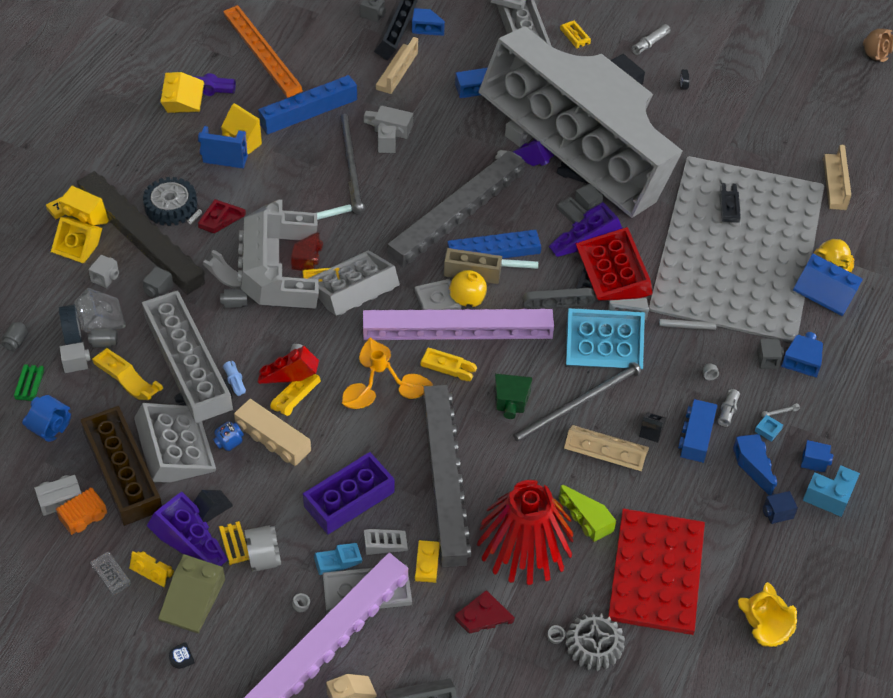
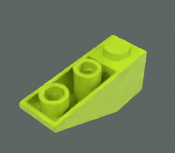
(590, 514)

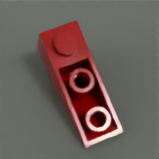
(291, 368)

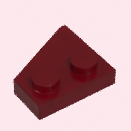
(220, 216)

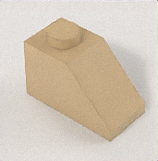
(350, 687)

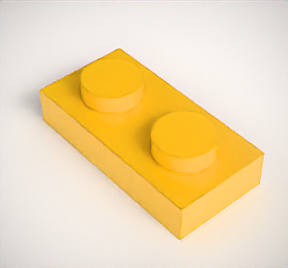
(427, 561)

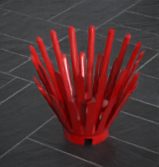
(528, 515)

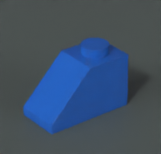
(427, 22)

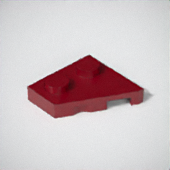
(483, 613)

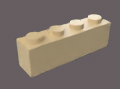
(272, 432)

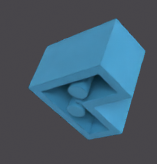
(832, 494)

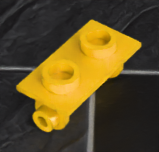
(147, 567)

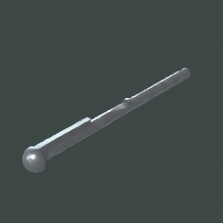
(357, 206)
(634, 369)

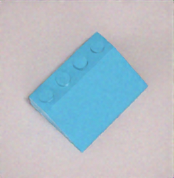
(604, 338)

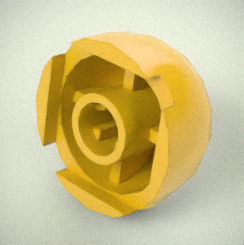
(468, 288)

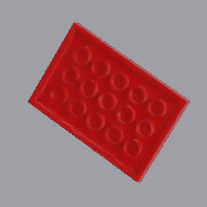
(657, 571)

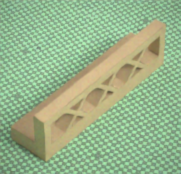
(398, 67)
(837, 179)
(606, 447)

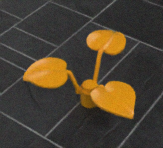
(376, 357)

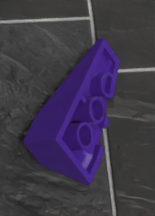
(597, 222)

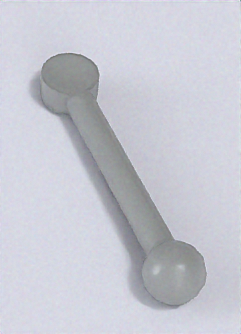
(795, 407)

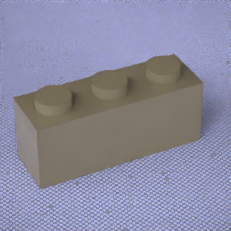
(485, 264)

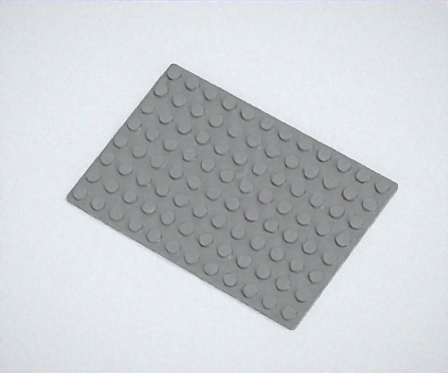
(741, 270)

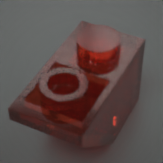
(305, 253)

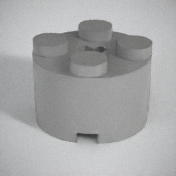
(262, 548)

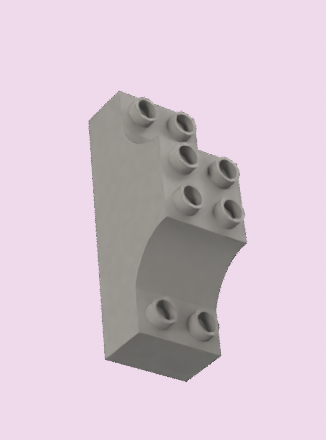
(584, 115)

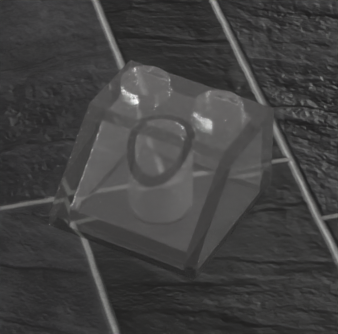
(99, 311)

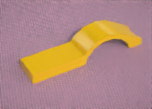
(126, 375)

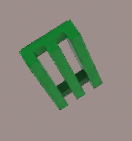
(22, 379)

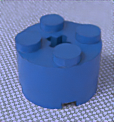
(47, 417)

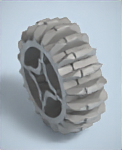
(585, 648)

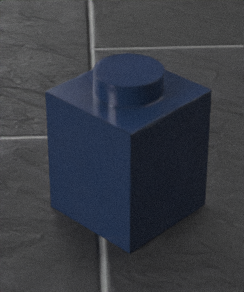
(780, 507)

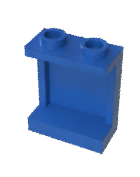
(223, 149)

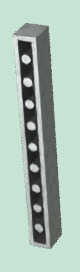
(455, 209)
(445, 477)

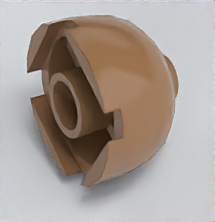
(878, 44)

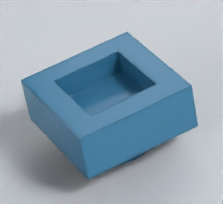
(769, 428)

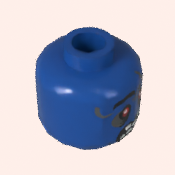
(228, 436)

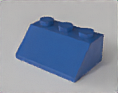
(827, 284)

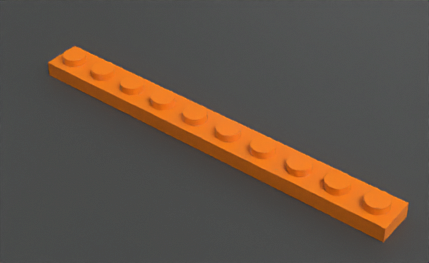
(263, 51)

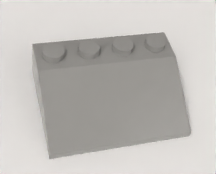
(360, 280)
(173, 443)

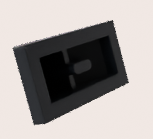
(652, 427)
(211, 504)

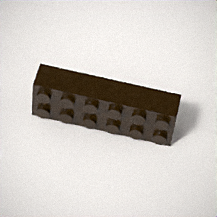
(121, 465)

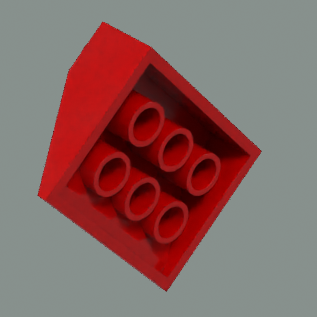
(615, 266)

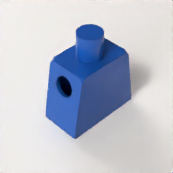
(804, 355)

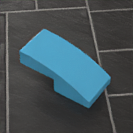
(339, 559)

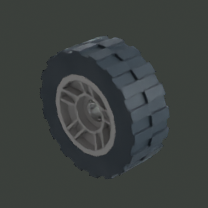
(70, 324)

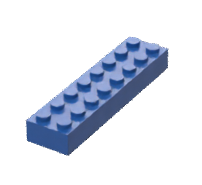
(504, 245)

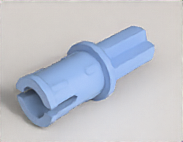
(234, 378)

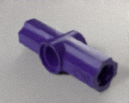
(214, 84)

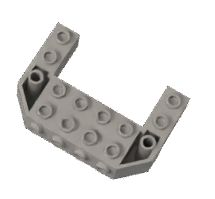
(260, 264)

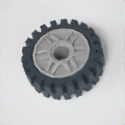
(170, 201)

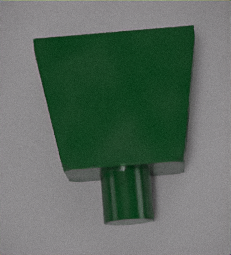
(512, 394)

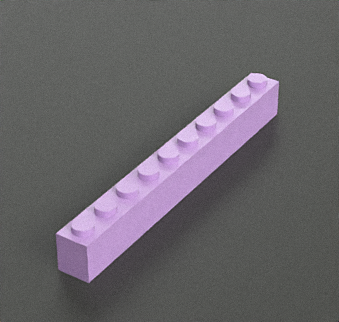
(458, 324)
(333, 631)

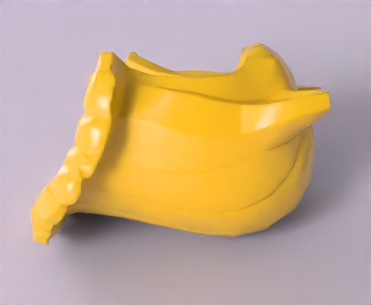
(836, 252)
(769, 617)

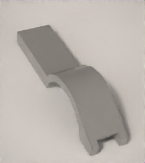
(222, 270)

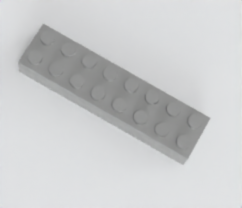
(187, 356)

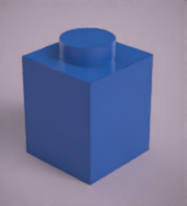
(816, 456)

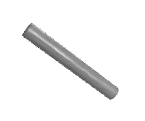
(687, 324)

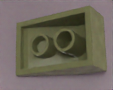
(192, 593)

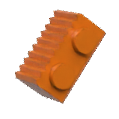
(81, 511)

